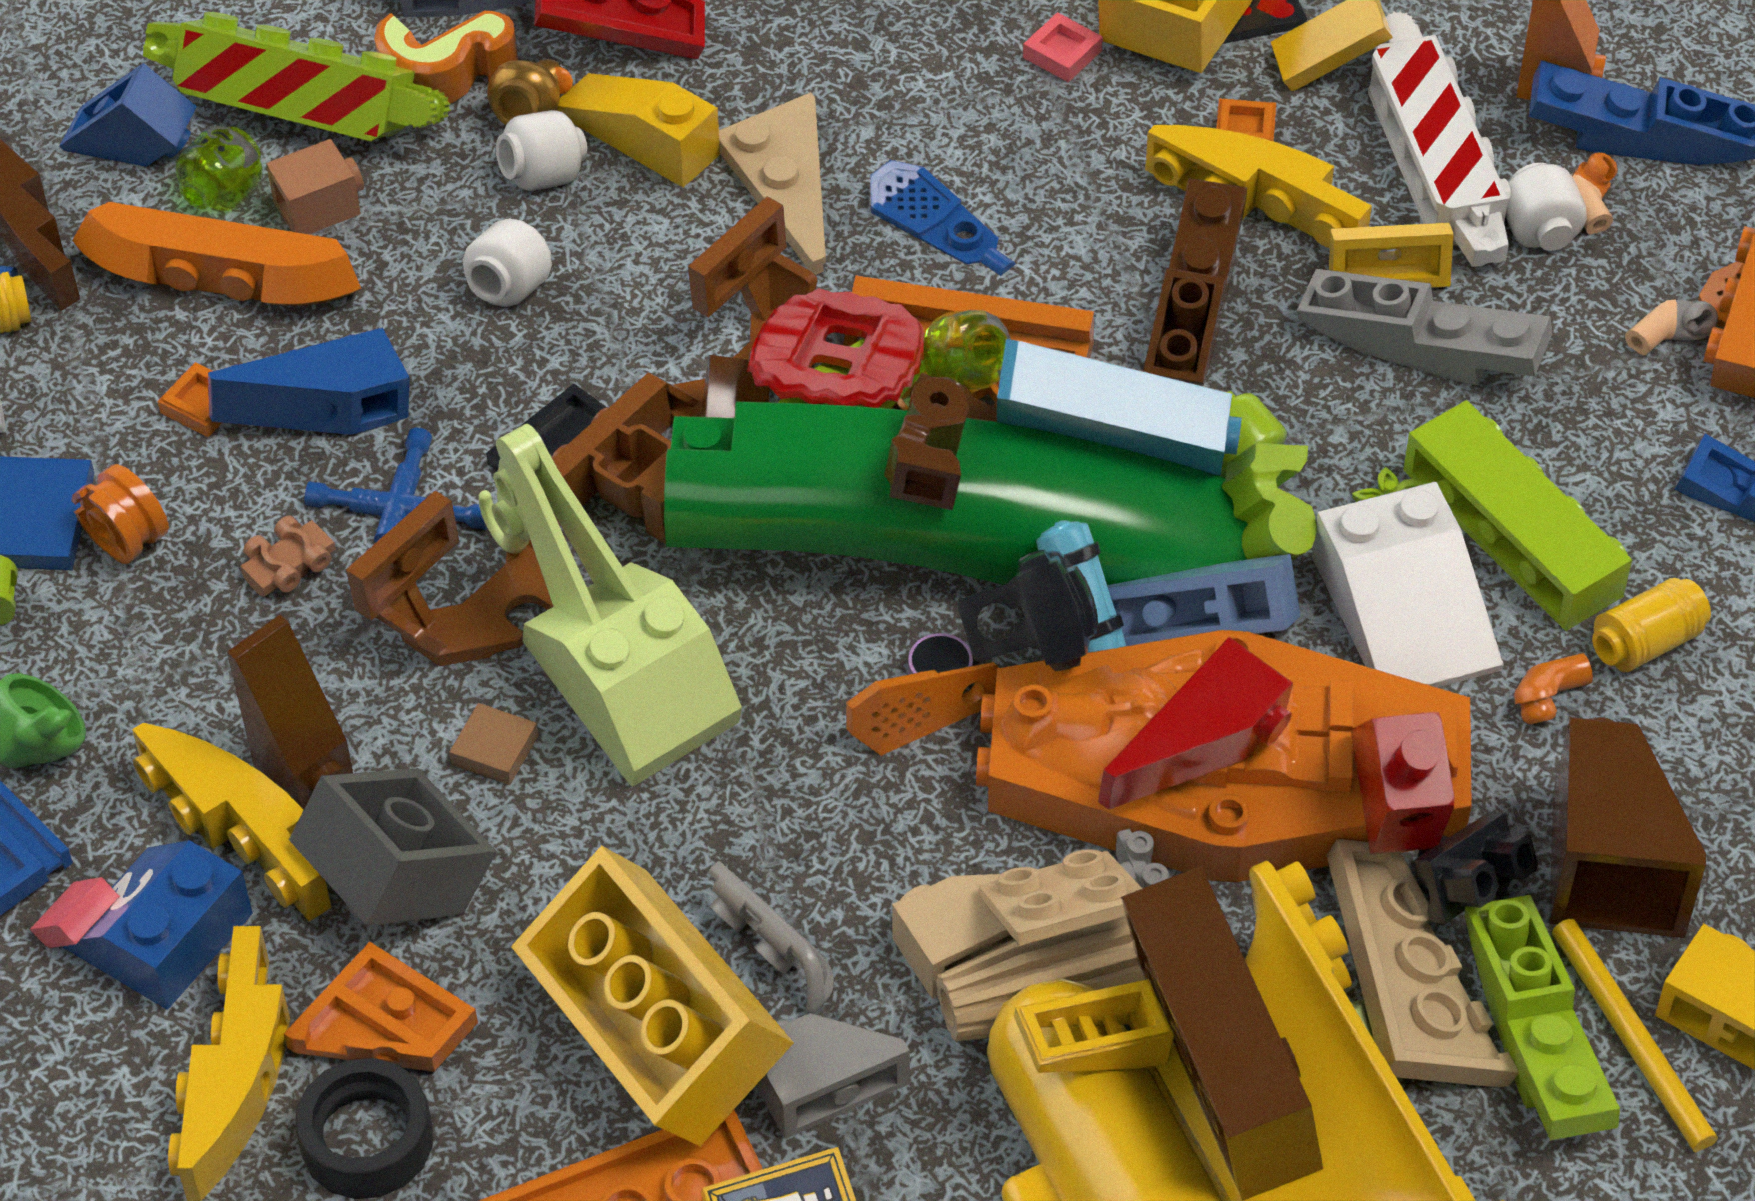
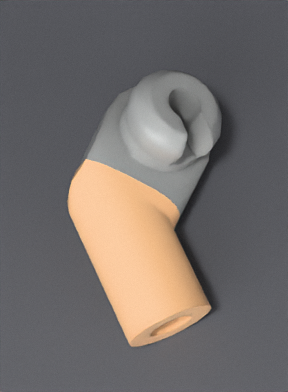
(1672, 321)

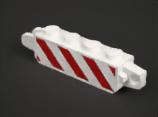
(1438, 141)

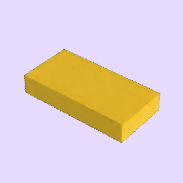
(1330, 41)

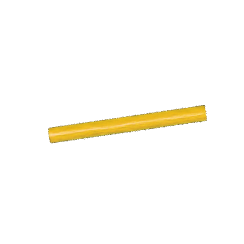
(1634, 1035)

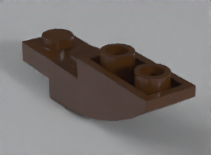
(1196, 282)

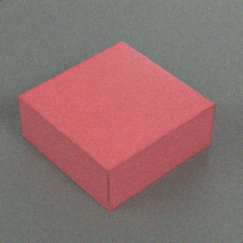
(1062, 47)
(74, 912)

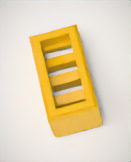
(1130, 1003)

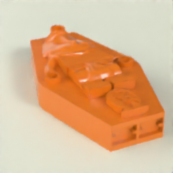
(1275, 806)

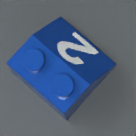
(168, 921)

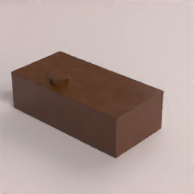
(1224, 1033)

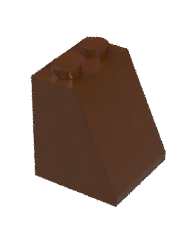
(1620, 836)

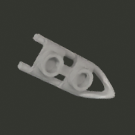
(780, 942)

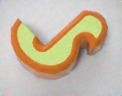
(453, 57)

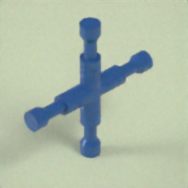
(400, 499)

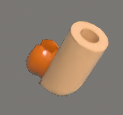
(1593, 183)

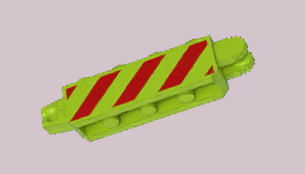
(293, 79)

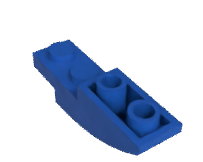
(1662, 125)

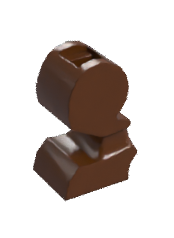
(924, 452)

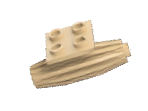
(1063, 926)

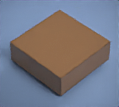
(494, 744)

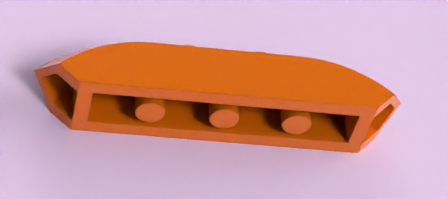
(216, 256)

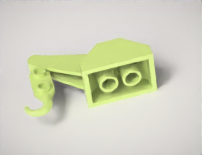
(624, 648)

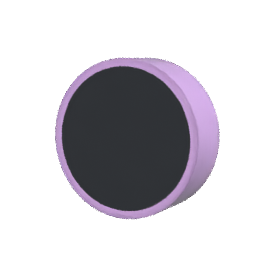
(939, 653)

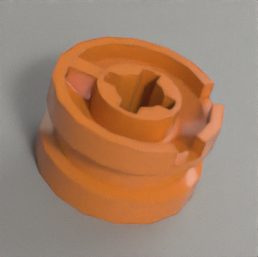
(120, 513)

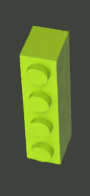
(1519, 515)

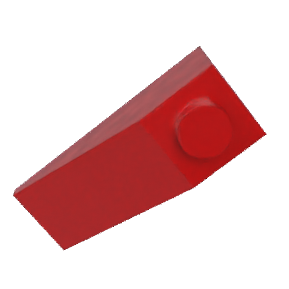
(1203, 727)

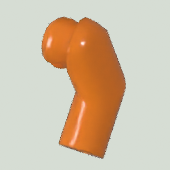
(1546, 680)

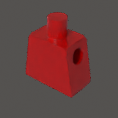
(1402, 774)

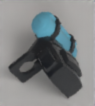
(1061, 600)

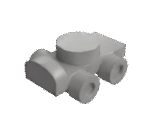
(1135, 854)

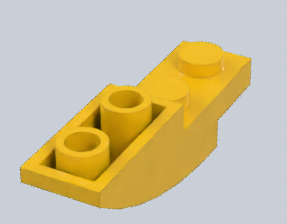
(1278, 178)
(231, 802)
(235, 1074)

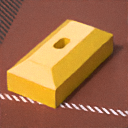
(1420, 254)

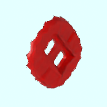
(796, 340)

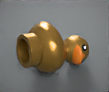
(527, 88)

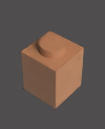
(315, 187)

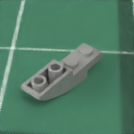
(1408, 328)

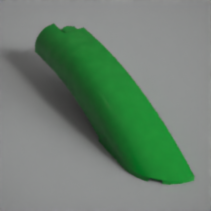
(819, 486)

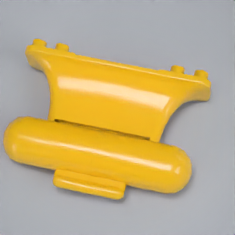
(1144, 1128)

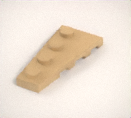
(1410, 976)

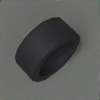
(373, 1174)

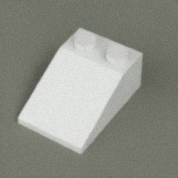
(1407, 587)

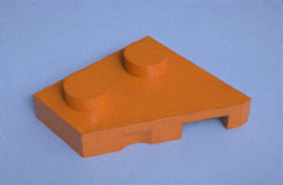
(384, 1014)

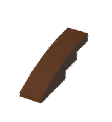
(32, 230)

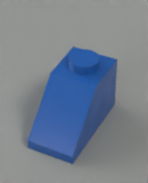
(132, 120)

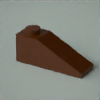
(286, 712)

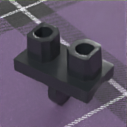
(1473, 865)

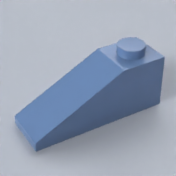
(1233, 596)

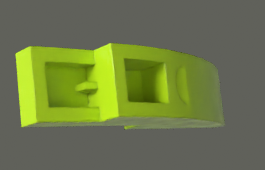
(1536, 1019)

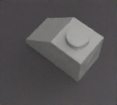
(831, 1072)

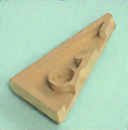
(779, 159)

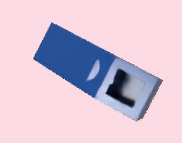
(319, 388)

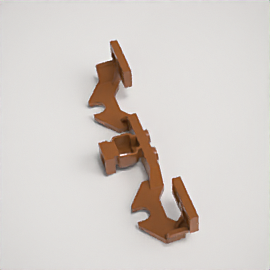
(615, 455)

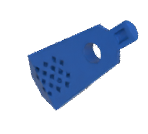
(941, 219)

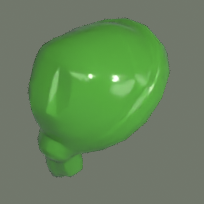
(36, 722)

